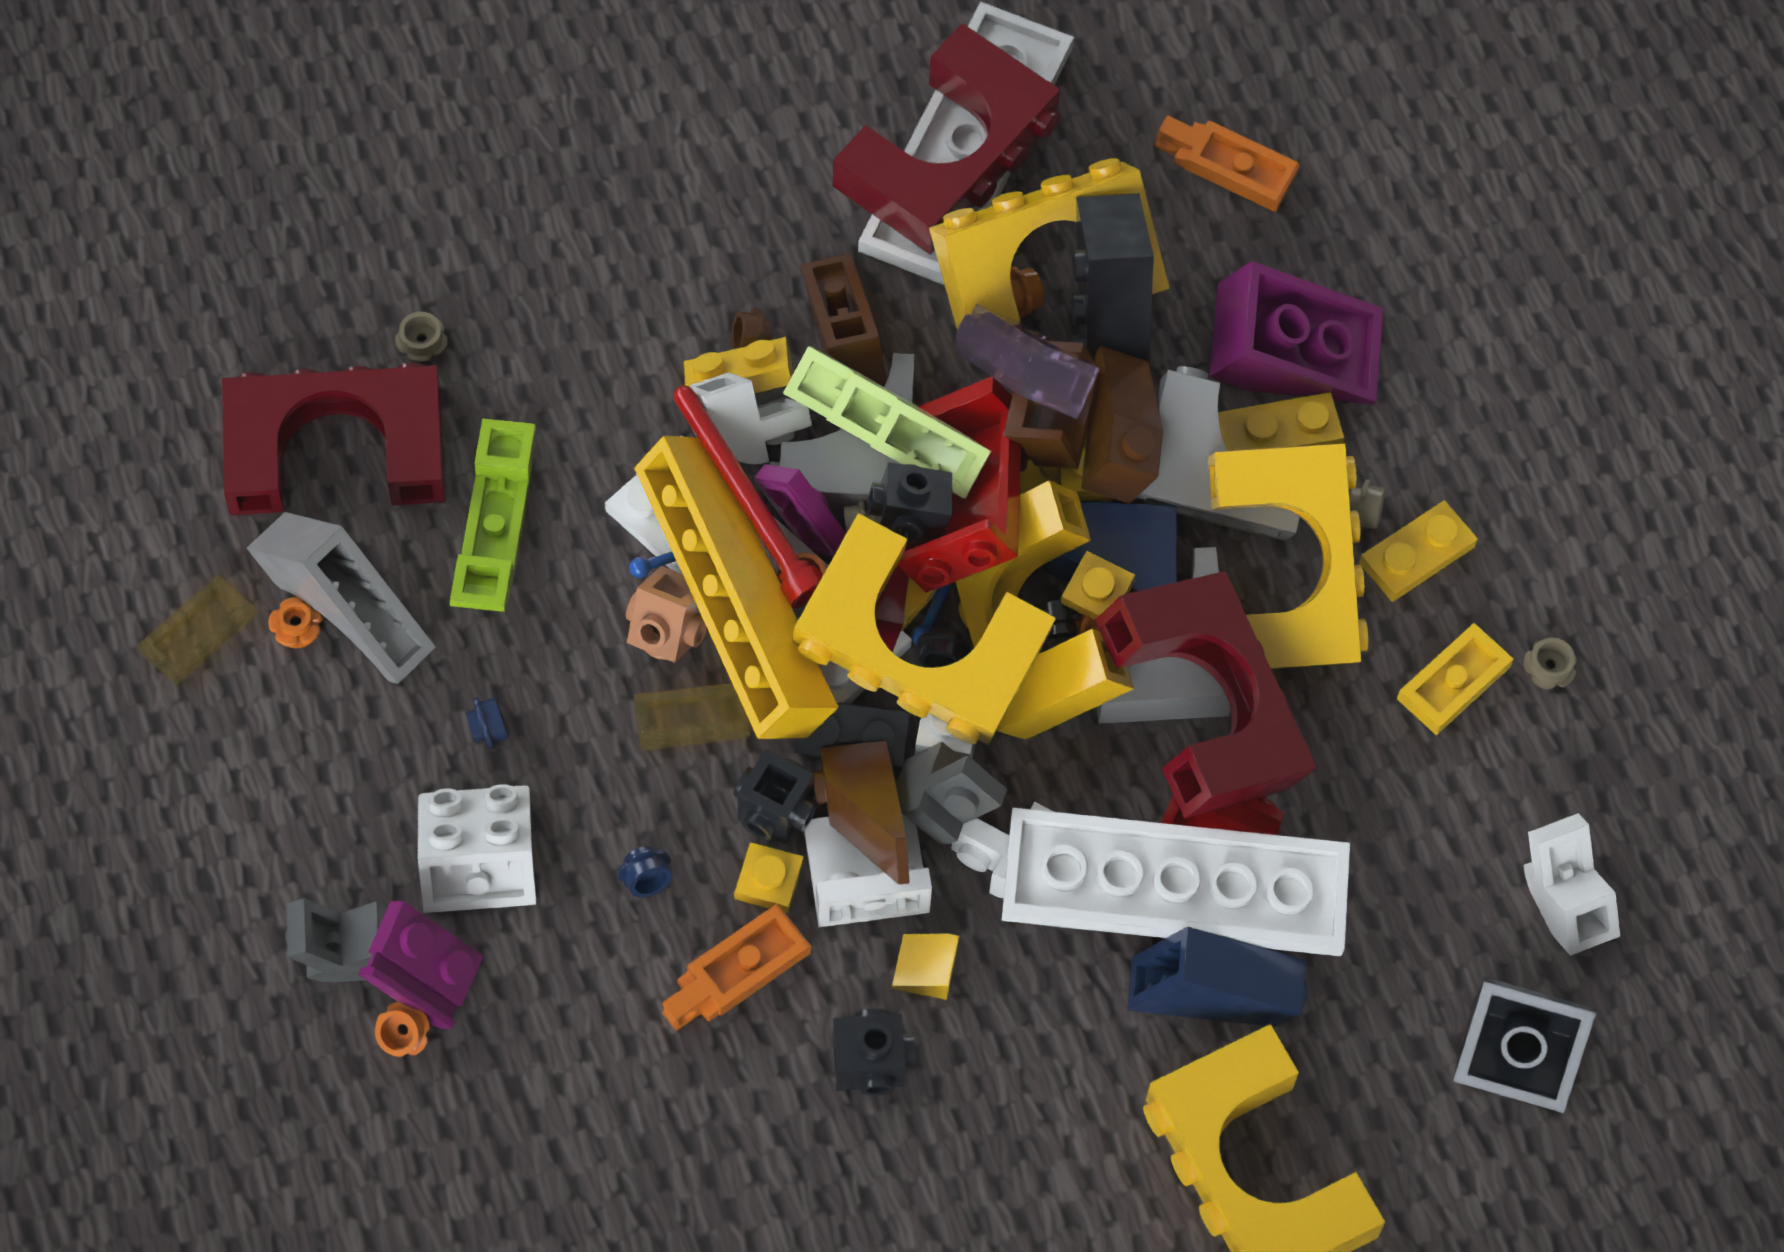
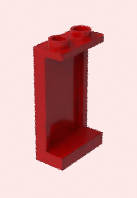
(986, 523)

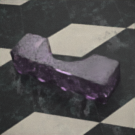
(1025, 360)

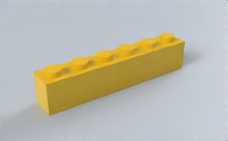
(735, 590)

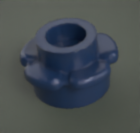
(487, 722)
(645, 871)

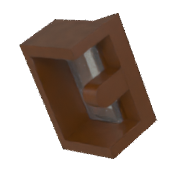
(1047, 434)

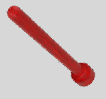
(797, 575)

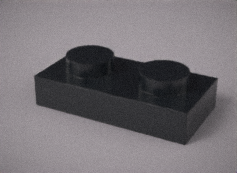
(859, 724)

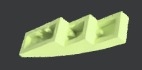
(885, 419)

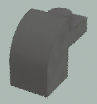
(945, 792)
(331, 941)

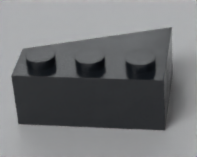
(1113, 275)

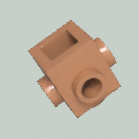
(664, 616)

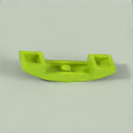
(495, 516)

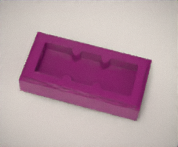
(801, 508)

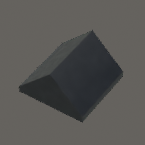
(1523, 1044)

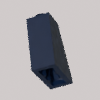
(1130, 536)
(1217, 980)

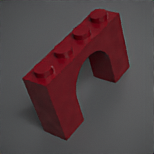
(916, 194)
(269, 409)
(1208, 626)

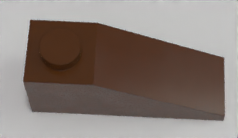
(844, 316)
(1122, 429)
(864, 803)

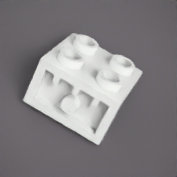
(475, 848)
(853, 887)

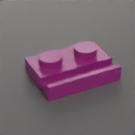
(421, 964)

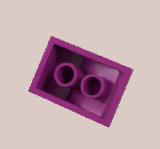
(1294, 337)

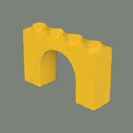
(979, 246)
(1316, 488)
(1072, 674)
(967, 694)
(1195, 1109)

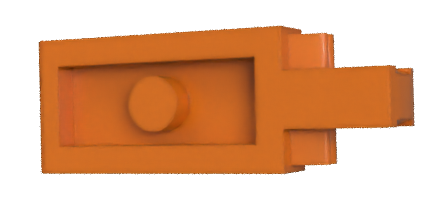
(1229, 160)
(736, 968)

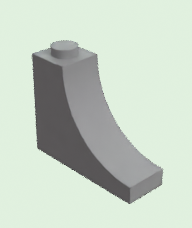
(1189, 436)
(842, 463)
(337, 580)
(1171, 685)

